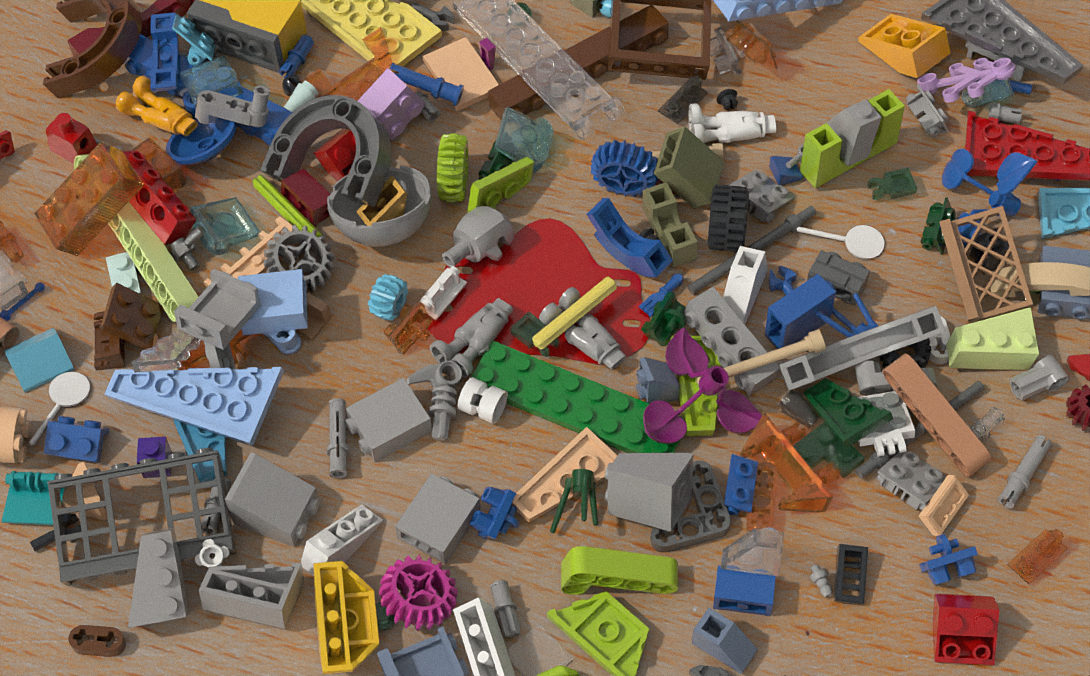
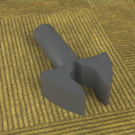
(436, 17)

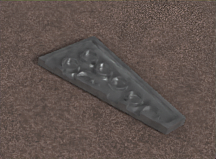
(1005, 32)

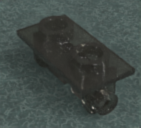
(678, 105)

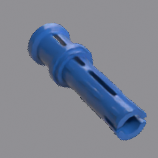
(437, 87)

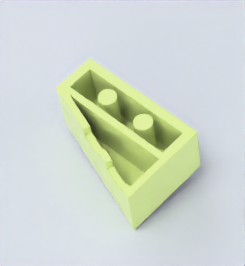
(995, 343)

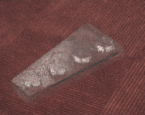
(166, 353)

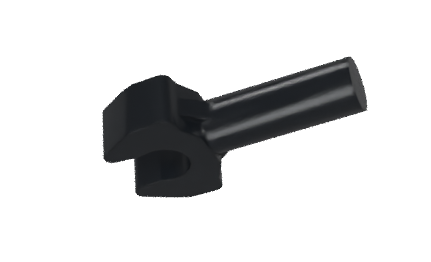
(49, 537)

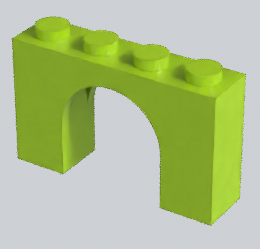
(823, 146)

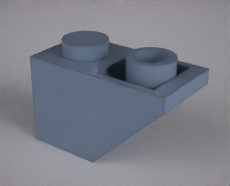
(656, 381)
(723, 641)

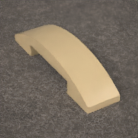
(1047, 276)

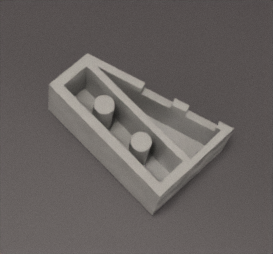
(159, 581)
(253, 593)

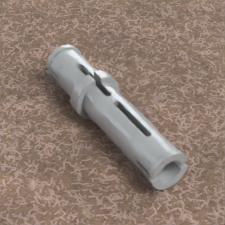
(337, 464)
(1020, 479)

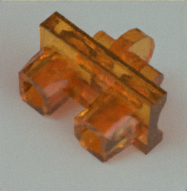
(410, 329)

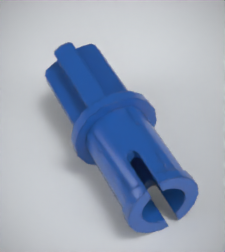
(297, 56)

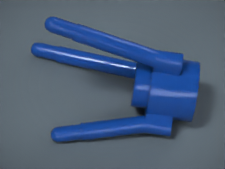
(855, 330)

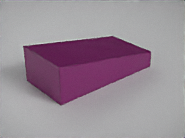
(487, 53)

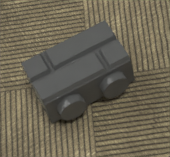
(843, 275)

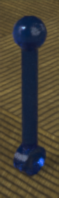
(6, 314)

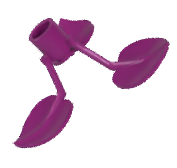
(688, 357)

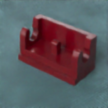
(306, 196)

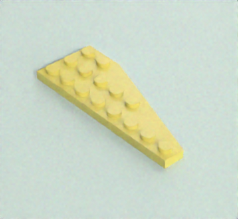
(352, 20)

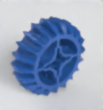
(624, 168)

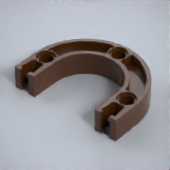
(105, 54)

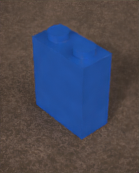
(795, 313)

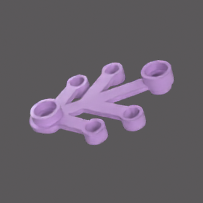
(967, 77)

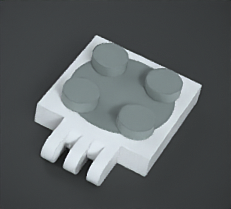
(895, 430)

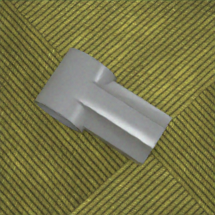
(1044, 375)

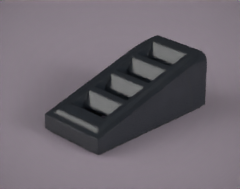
(857, 552)

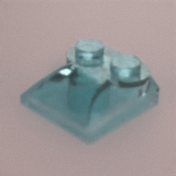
(212, 76)
(524, 137)
(224, 223)

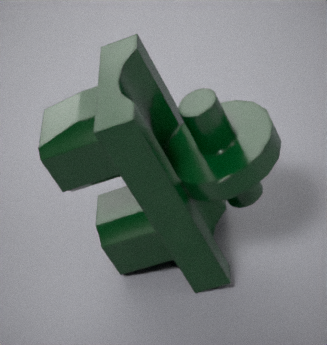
(666, 319)

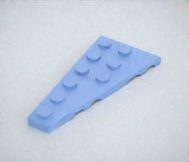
(208, 398)

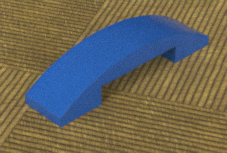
(165, 53)

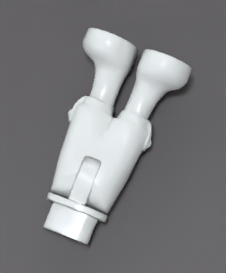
(729, 125)

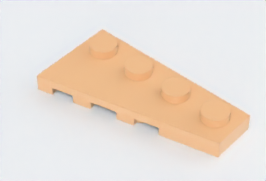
(547, 486)

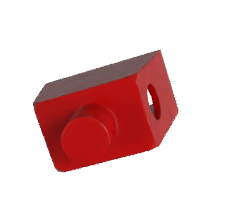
(67, 136)

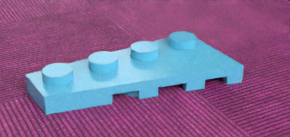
(1063, 210)

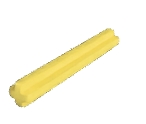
(574, 313)

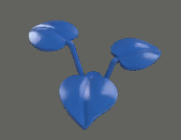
(1010, 175)

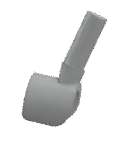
(798, 158)

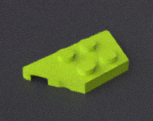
(604, 632)

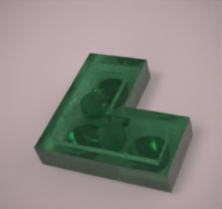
(824, 445)

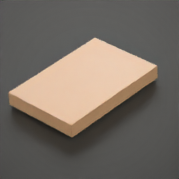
(462, 65)

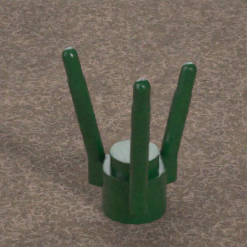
(583, 485)

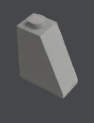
(857, 129)

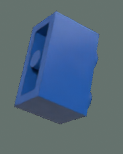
(744, 592)

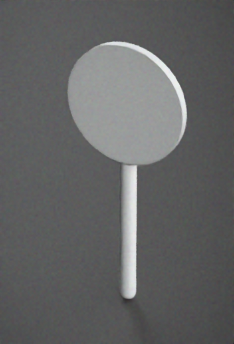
(860, 241)
(65, 391)

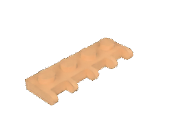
(253, 260)

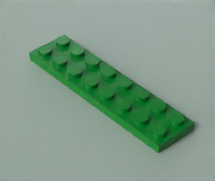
(568, 399)

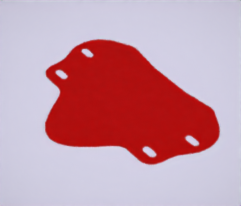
(536, 272)

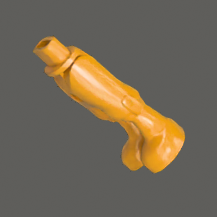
(162, 111)

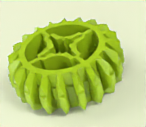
(452, 167)

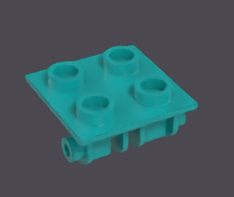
(29, 498)

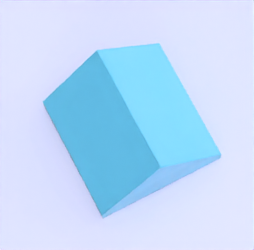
(39, 359)

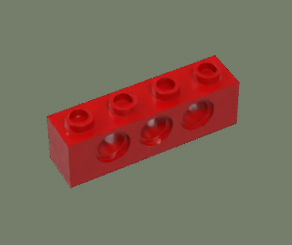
(158, 202)

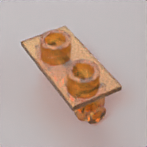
(1038, 555)

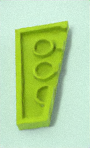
(702, 412)

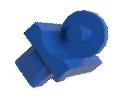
(499, 516)
(937, 567)

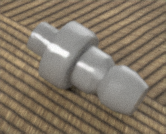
(820, 578)

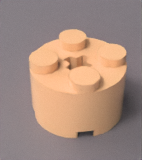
(13, 430)

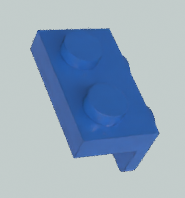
(75, 439)

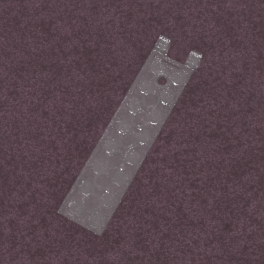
(540, 62)

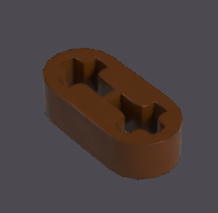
(97, 646)

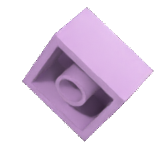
(392, 103)

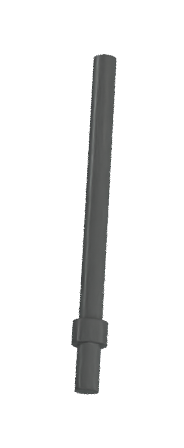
(790, 225)
(878, 462)

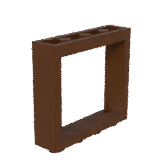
(659, 63)

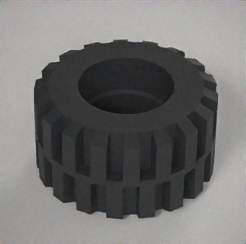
(728, 218)

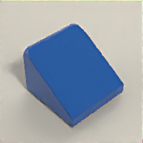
(781, 173)

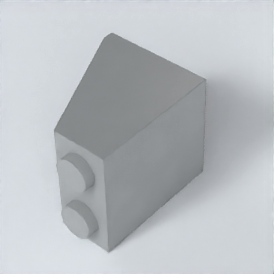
(650, 487)
(271, 501)

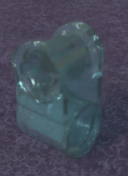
(993, 92)

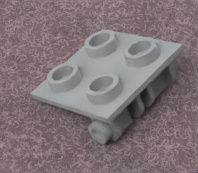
(764, 195)
(912, 476)

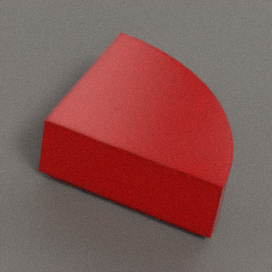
(1080, 364)

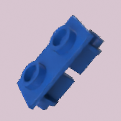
(740, 485)

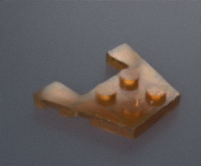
(361, 79)

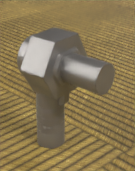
(184, 248)

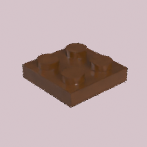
(131, 316)

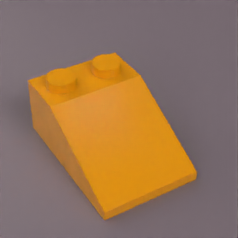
(907, 44)

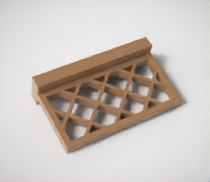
(962, 270)

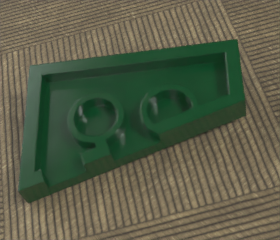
(844, 413)

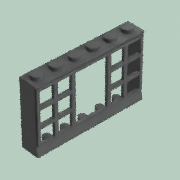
(118, 561)

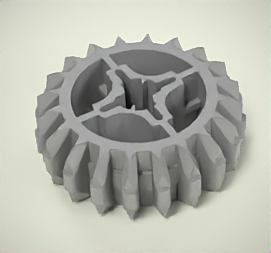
(290, 254)

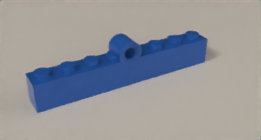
(141, 63)

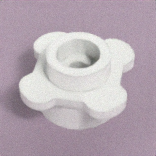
(208, 548)

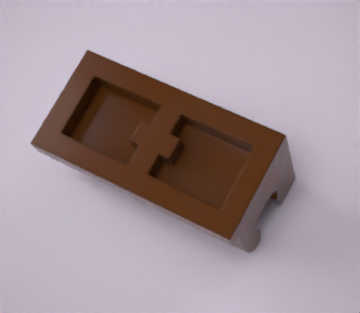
(108, 347)

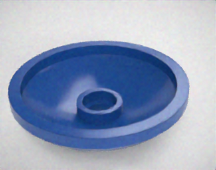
(202, 144)

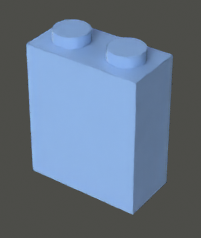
(281, 300)

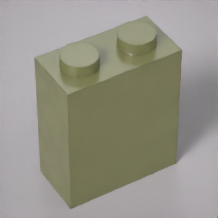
(688, 167)

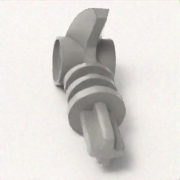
(443, 393)

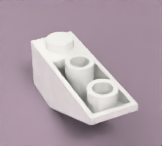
(745, 280)
(341, 538)

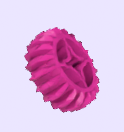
(425, 606)

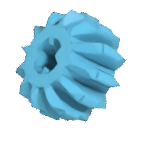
(388, 297)

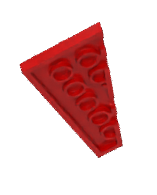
(993, 142)

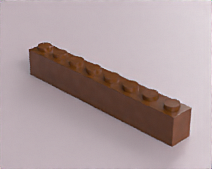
(636, 33)

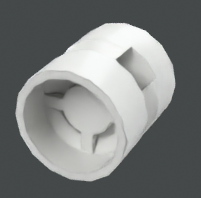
(485, 401)

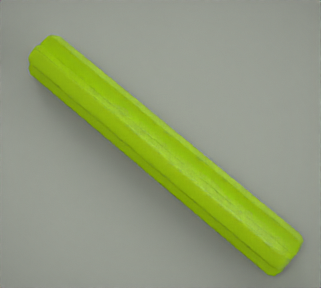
(281, 204)

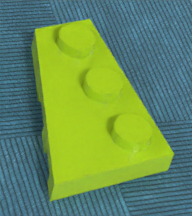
(501, 184)

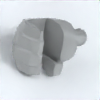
(479, 236)

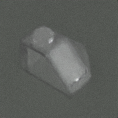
(755, 552)

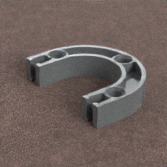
(327, 114)

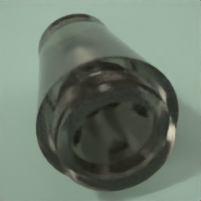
(798, 409)

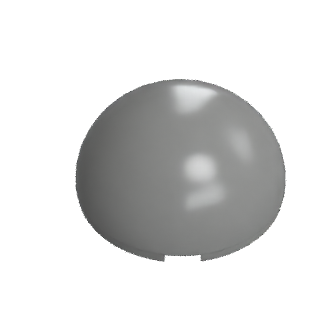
(388, 232)

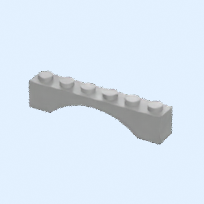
(862, 347)

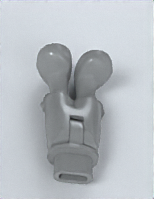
(477, 333)
(589, 336)

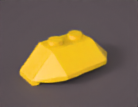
(344, 617)

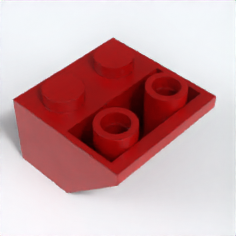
(337, 154)
(965, 629)

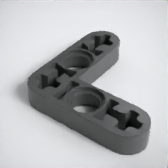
(703, 520)

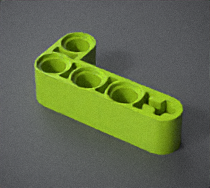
(617, 569)

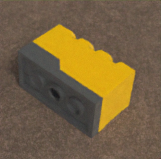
(251, 29)

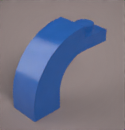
(620, 241)

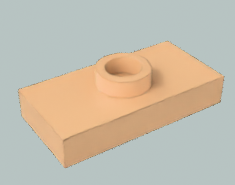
(944, 505)

